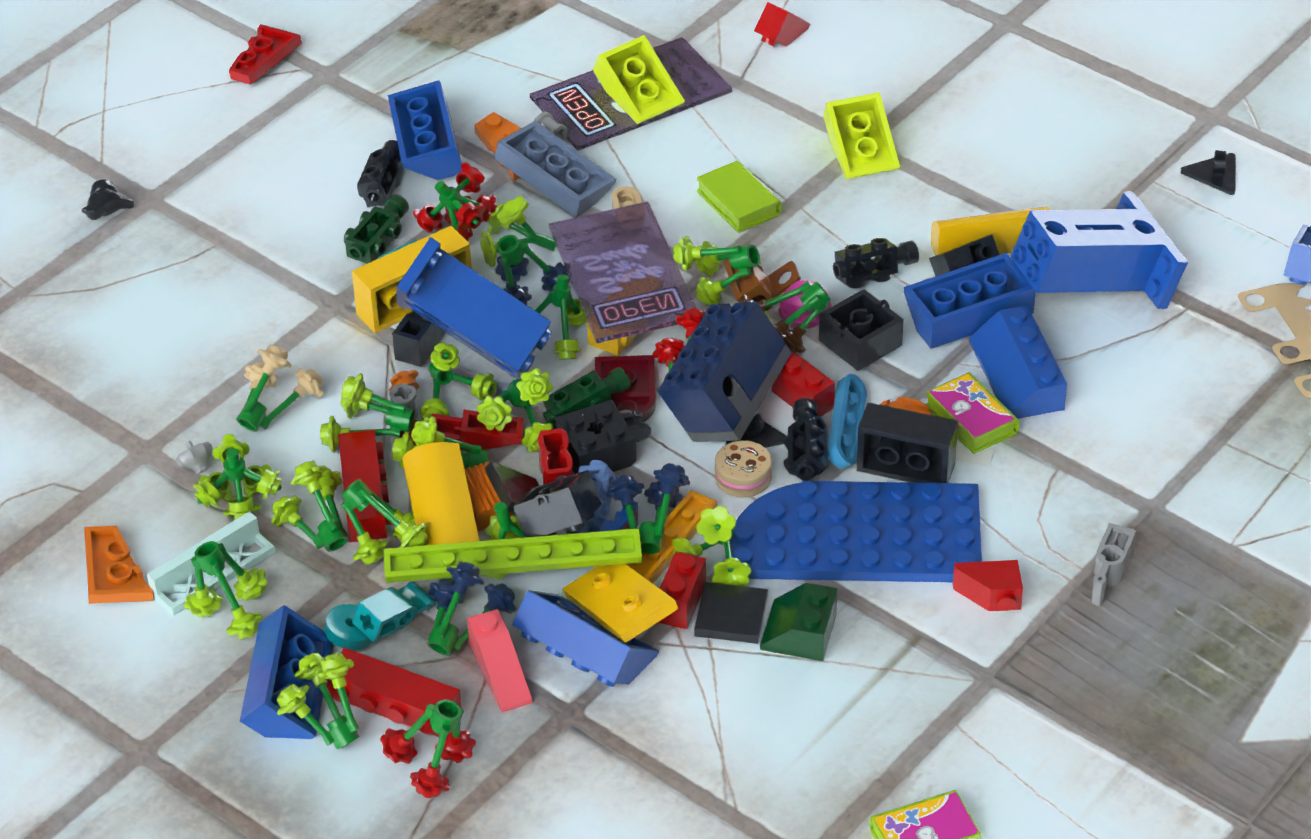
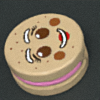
(743, 469)

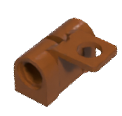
(759, 284)

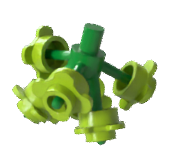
(254, 478)

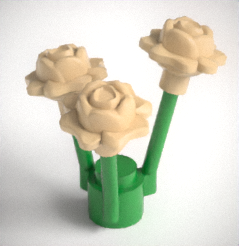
(262, 376)

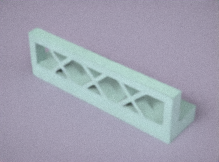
(179, 572)

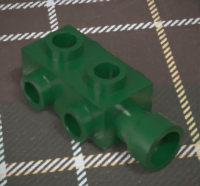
(376, 230)
(585, 393)

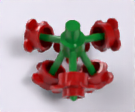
(458, 207)

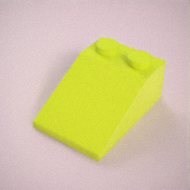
(637, 80)
(861, 135)

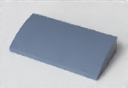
(554, 168)

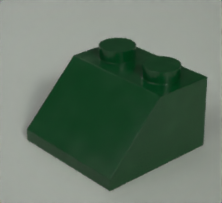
(801, 622)

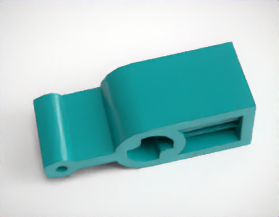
(391, 610)

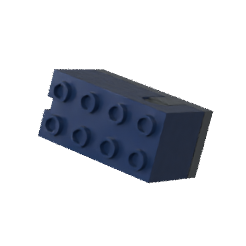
(724, 372)

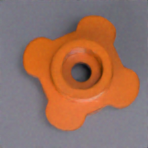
(405, 377)

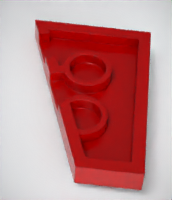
(263, 53)

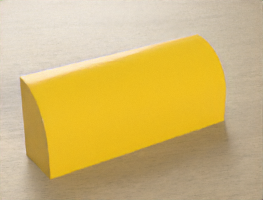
(960, 231)
(440, 493)

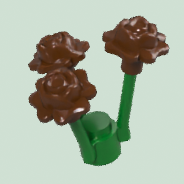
(814, 299)

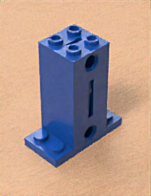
(1099, 252)
(473, 310)

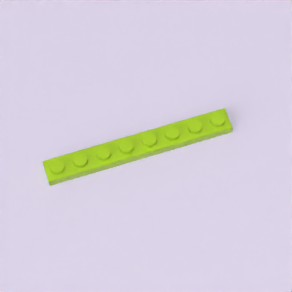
(514, 555)

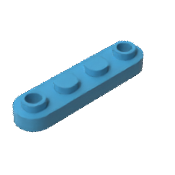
(846, 417)

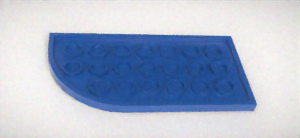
(860, 531)

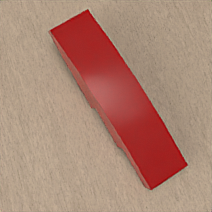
(473, 432)

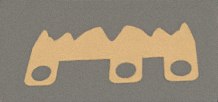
(1298, 319)

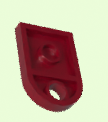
(641, 375)

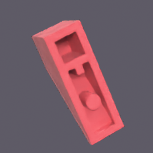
(498, 660)

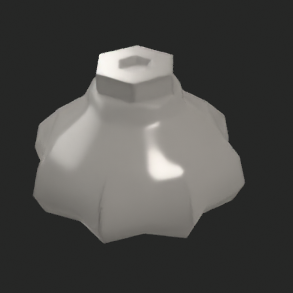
(195, 457)

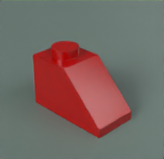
(779, 26)
(990, 584)

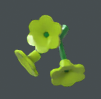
(505, 217)
(717, 528)

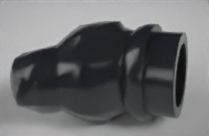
(105, 200)

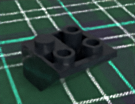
(964, 255)

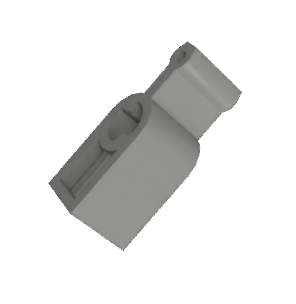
(1112, 560)

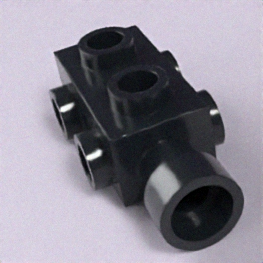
(380, 175)
(855, 264)
(806, 441)

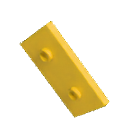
(620, 600)

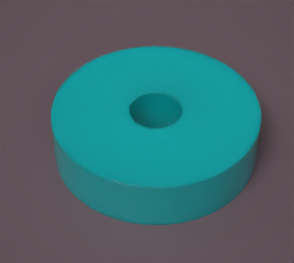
(342, 631)

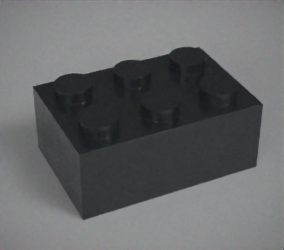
(906, 445)

